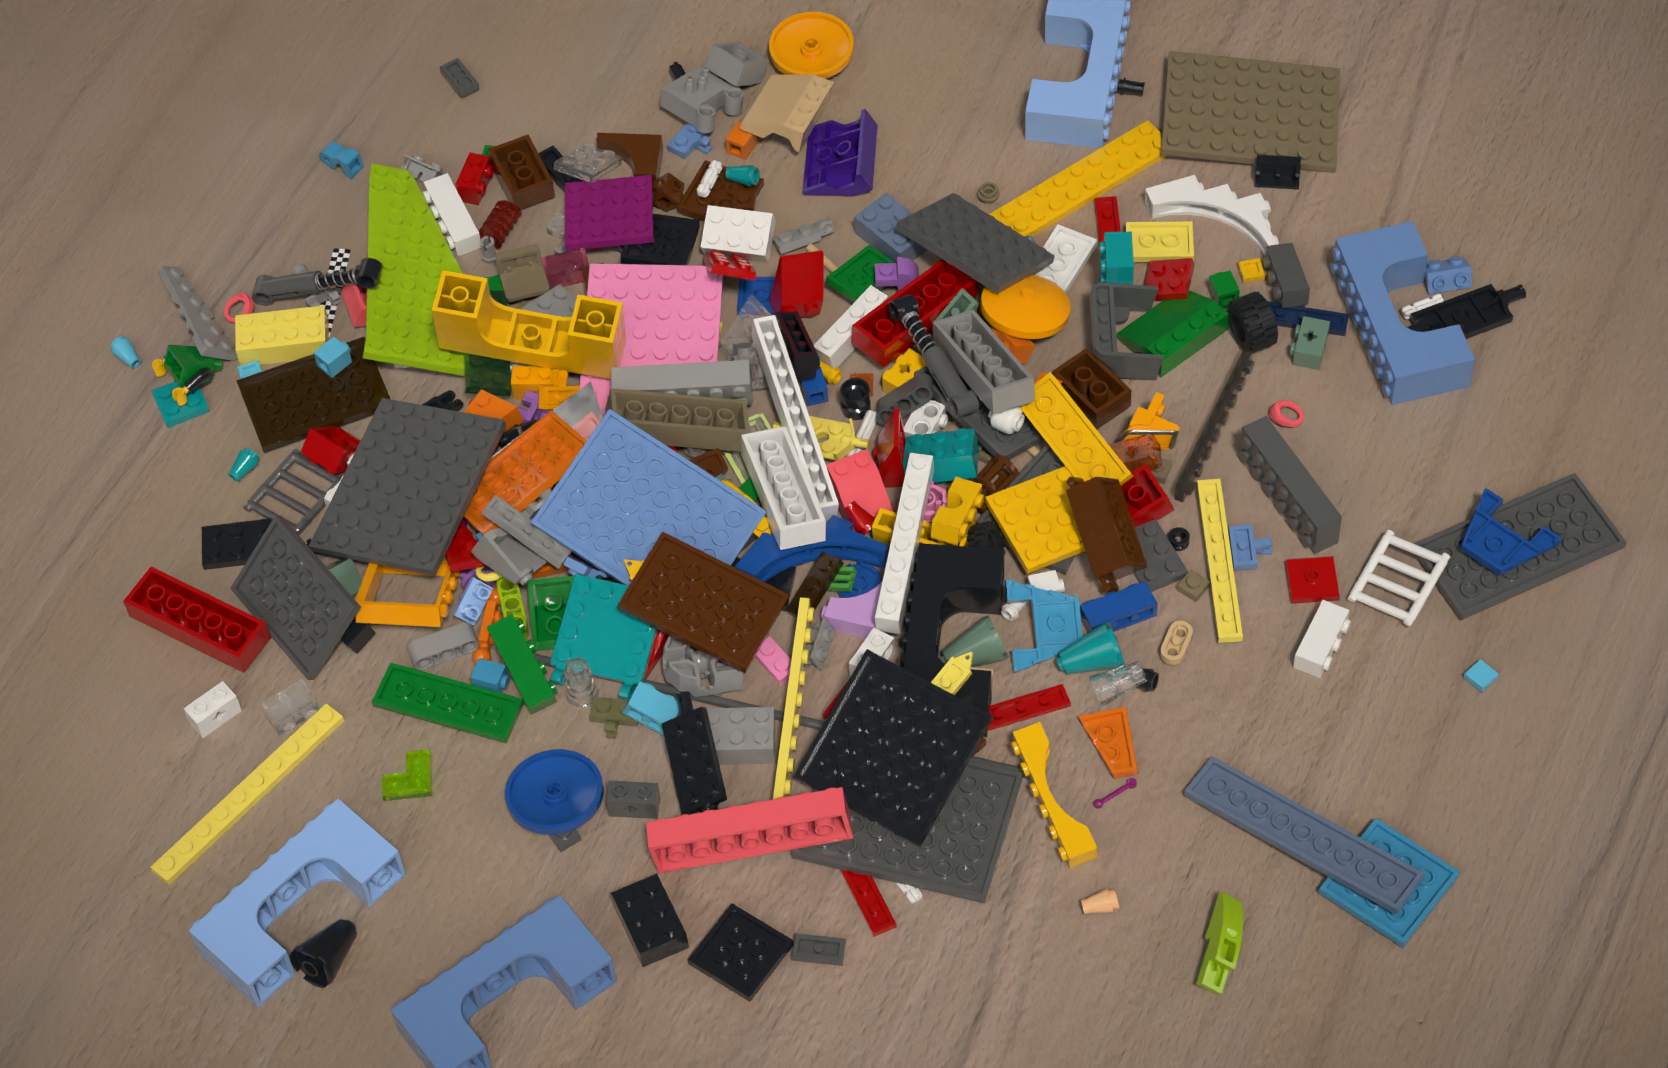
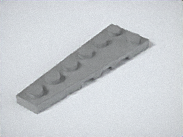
(208, 335)

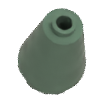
(981, 641)

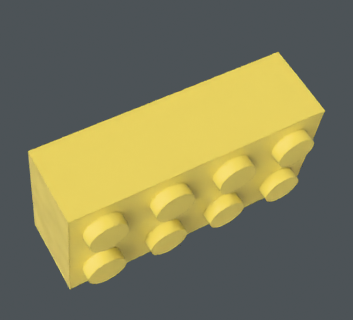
(280, 334)

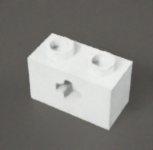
(212, 709)

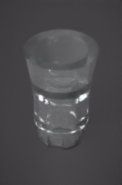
(1117, 682)
(579, 683)

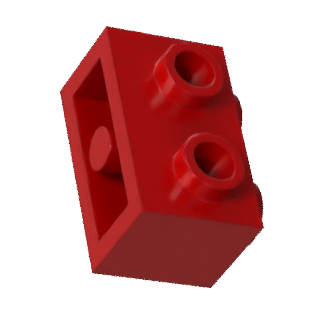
(474, 178)

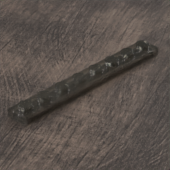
(1212, 429)

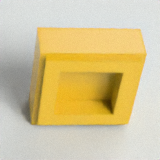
(1251, 270)

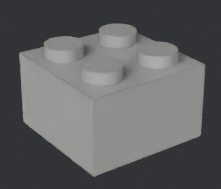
(736, 64)

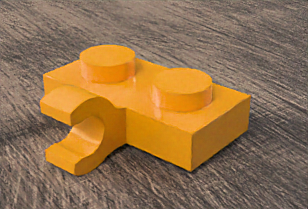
(554, 395)

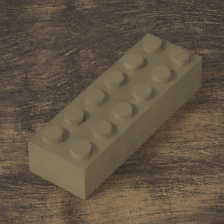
(684, 418)

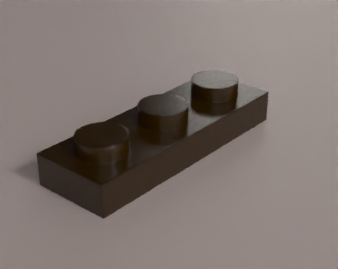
(816, 582)

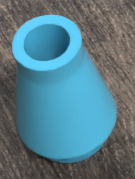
(124, 350)

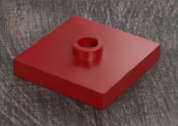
(1312, 580)

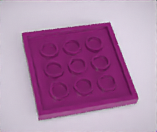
(609, 212)

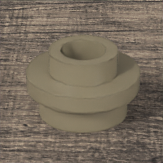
(988, 192)

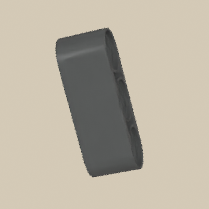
(906, 397)

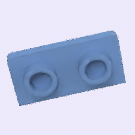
(1448, 275)

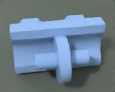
(472, 601)

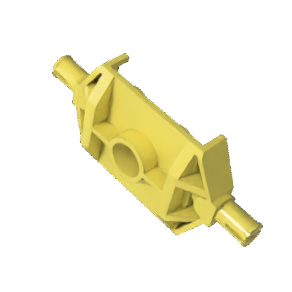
(840, 437)

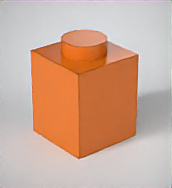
(740, 142)

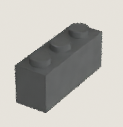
(1286, 275)

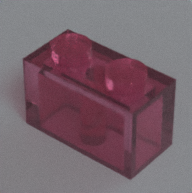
(565, 267)

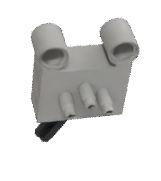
(698, 95)

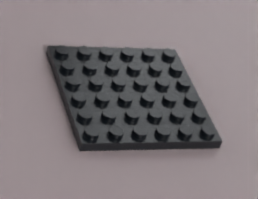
(894, 746)

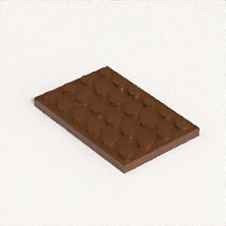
(703, 602)

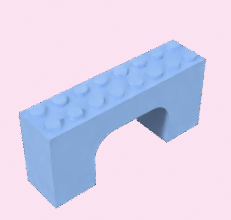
(1080, 109)
(329, 848)

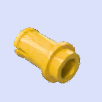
(832, 374)

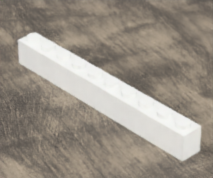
(792, 409)

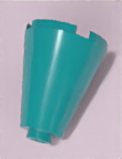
(1092, 652)

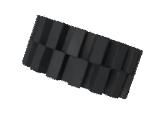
(985, 536)

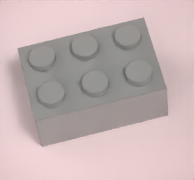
(743, 734)

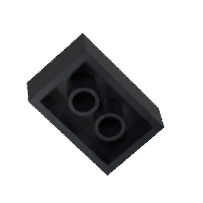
(650, 920)

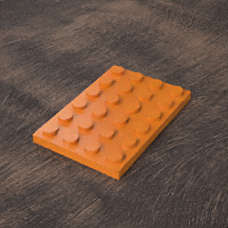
(526, 468)

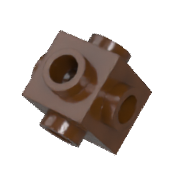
(667, 191)

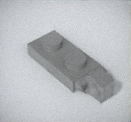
(803, 236)

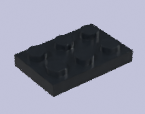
(231, 543)

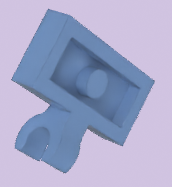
(687, 140)
(1245, 547)
(578, 567)

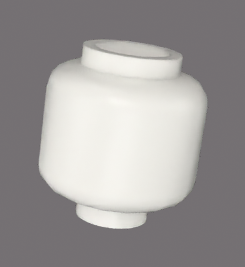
(1007, 421)

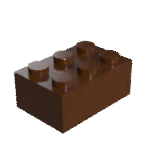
(521, 172)
(1094, 388)

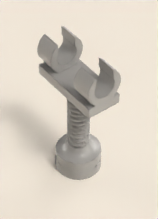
(317, 298)

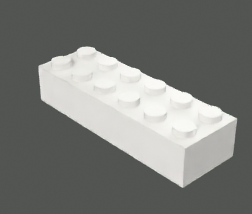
(783, 488)

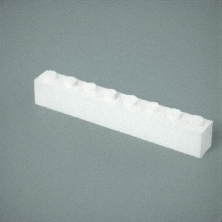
(904, 543)

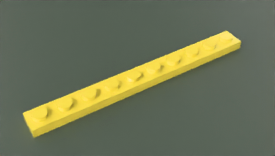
(794, 699)
(247, 794)

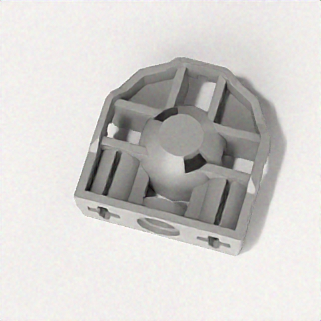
(686, 673)

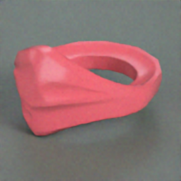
(248, 306)
(1276, 415)

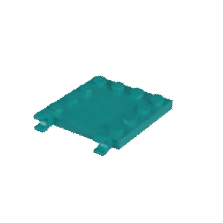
(605, 637)

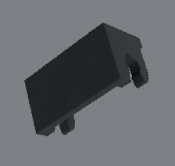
(1277, 172)

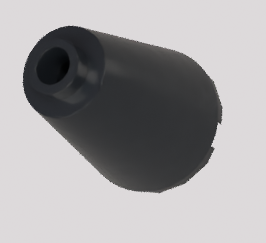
(324, 953)

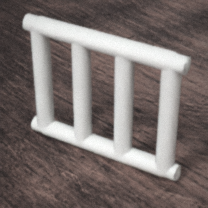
(1379, 557)

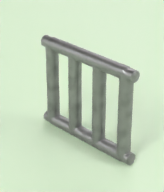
(281, 472)

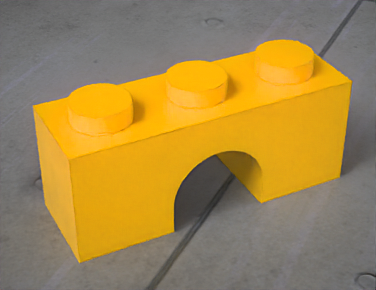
(953, 521)

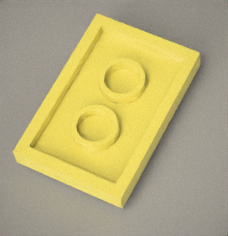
(1161, 240)

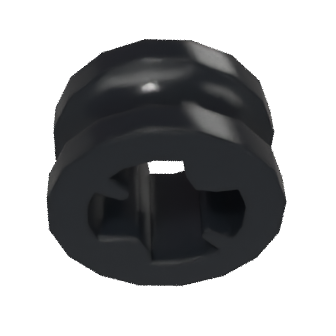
(1179, 532)

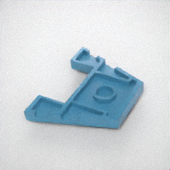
(1054, 620)

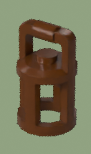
(993, 468)

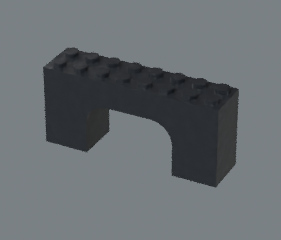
(944, 584)

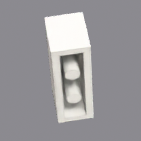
(1322, 639)

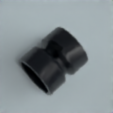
(855, 398)

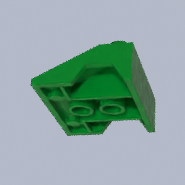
(1175, 329)

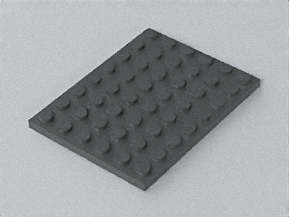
(408, 486)
(958, 850)

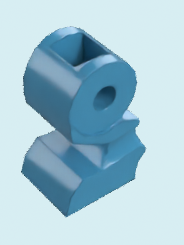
(347, 157)

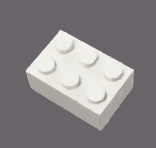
(739, 233)

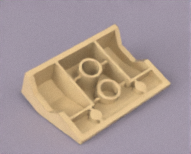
(789, 107)

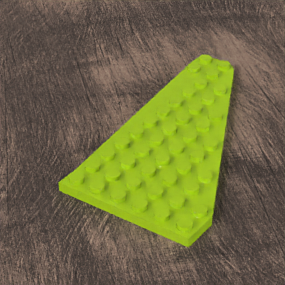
(412, 256)

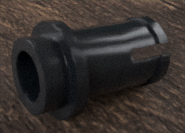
(1130, 87)

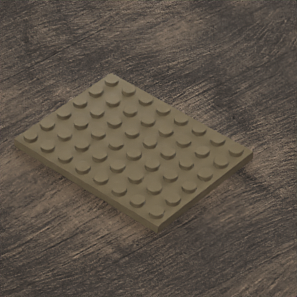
(1250, 108)

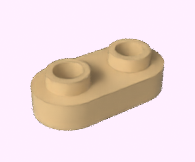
(1176, 644)

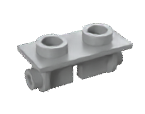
(416, 166)
(821, 638)

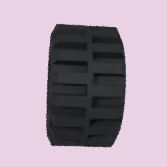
(1252, 322)

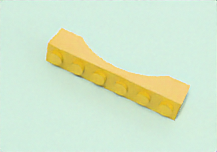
(1073, 837)

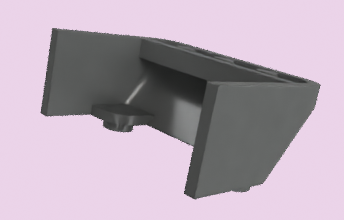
(1111, 306)

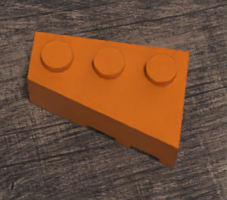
(495, 407)

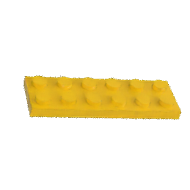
(1072, 433)

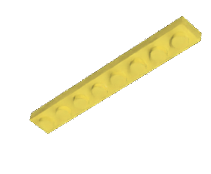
(1219, 561)

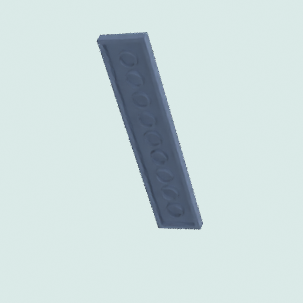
(1304, 835)

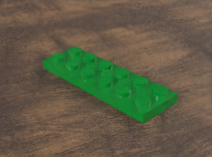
(448, 702)

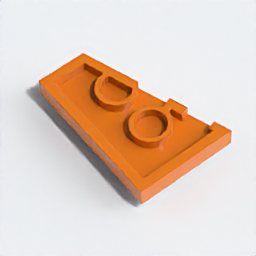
(1113, 740)

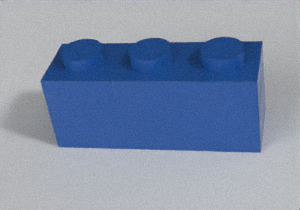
(1120, 608)

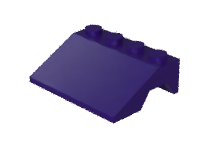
(841, 158)

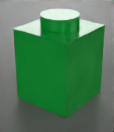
(1223, 288)

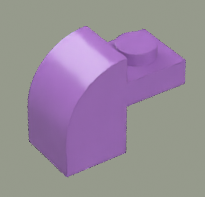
(896, 274)

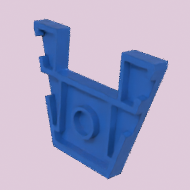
(1498, 545)

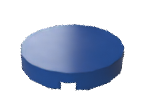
(865, 580)

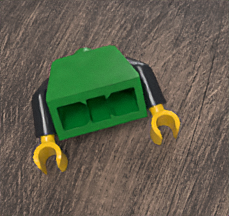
(187, 368)

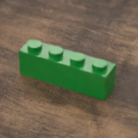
(521, 663)

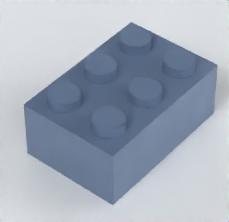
(878, 229)

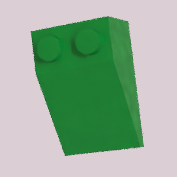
(547, 607)

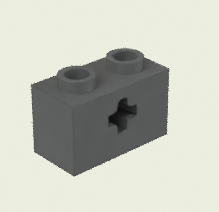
(633, 799)

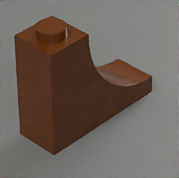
(639, 151)

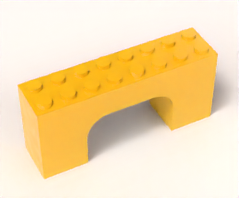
(478, 325)

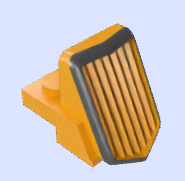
(1152, 421)

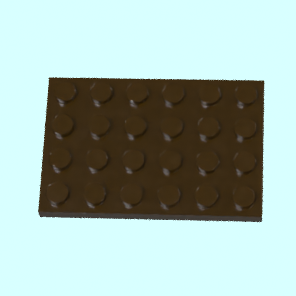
(302, 396)

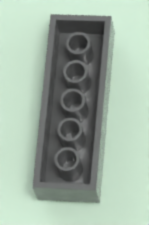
(1290, 485)

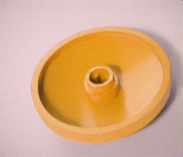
(811, 45)
(1027, 309)

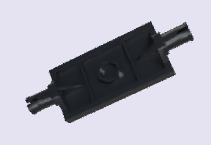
(1473, 311)
(693, 758)

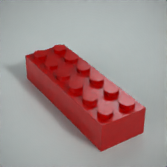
(934, 289)
(197, 619)

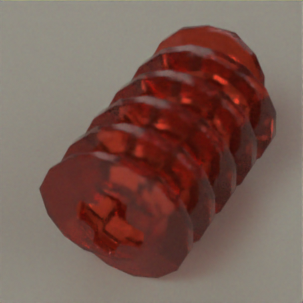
(500, 222)

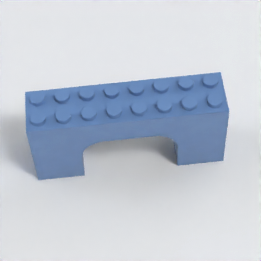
(1405, 360)
(544, 945)

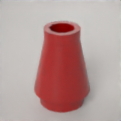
(859, 517)

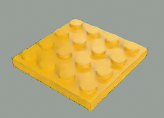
(1038, 520)

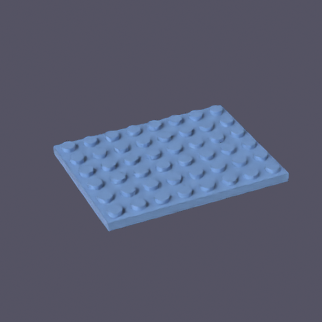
(632, 489)

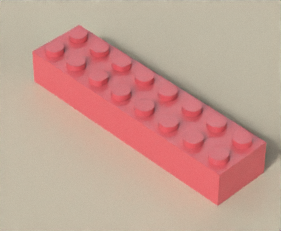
(749, 830)

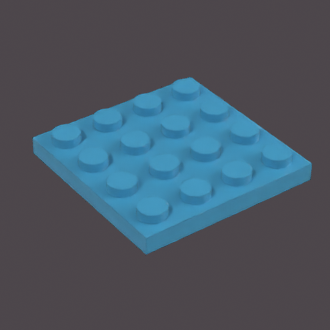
(1401, 927)

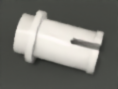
(1011, 610)

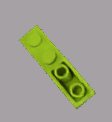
(1224, 943)

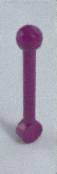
(1131, 783)

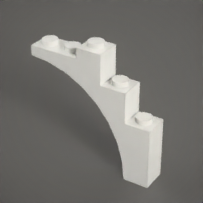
(1219, 203)

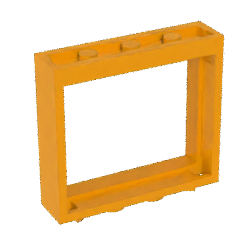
(403, 613)

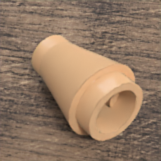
(1101, 902)

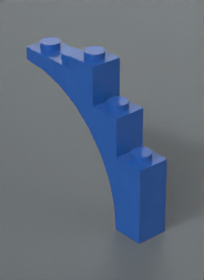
(767, 560)

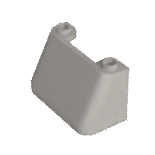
(509, 555)

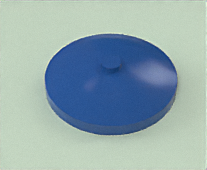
(554, 791)

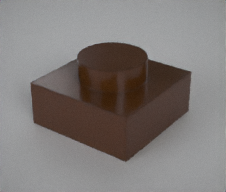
(744, 200)

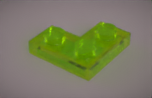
(413, 783)

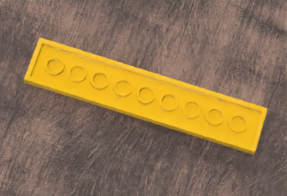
(1083, 181)

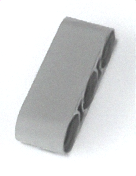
(443, 646)

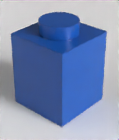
(814, 389)

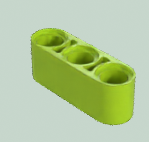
(512, 599)

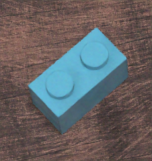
(650, 707)

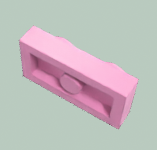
(774, 660)

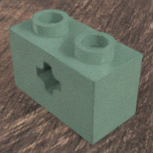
(1311, 342)

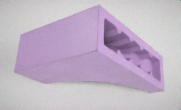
(853, 614)

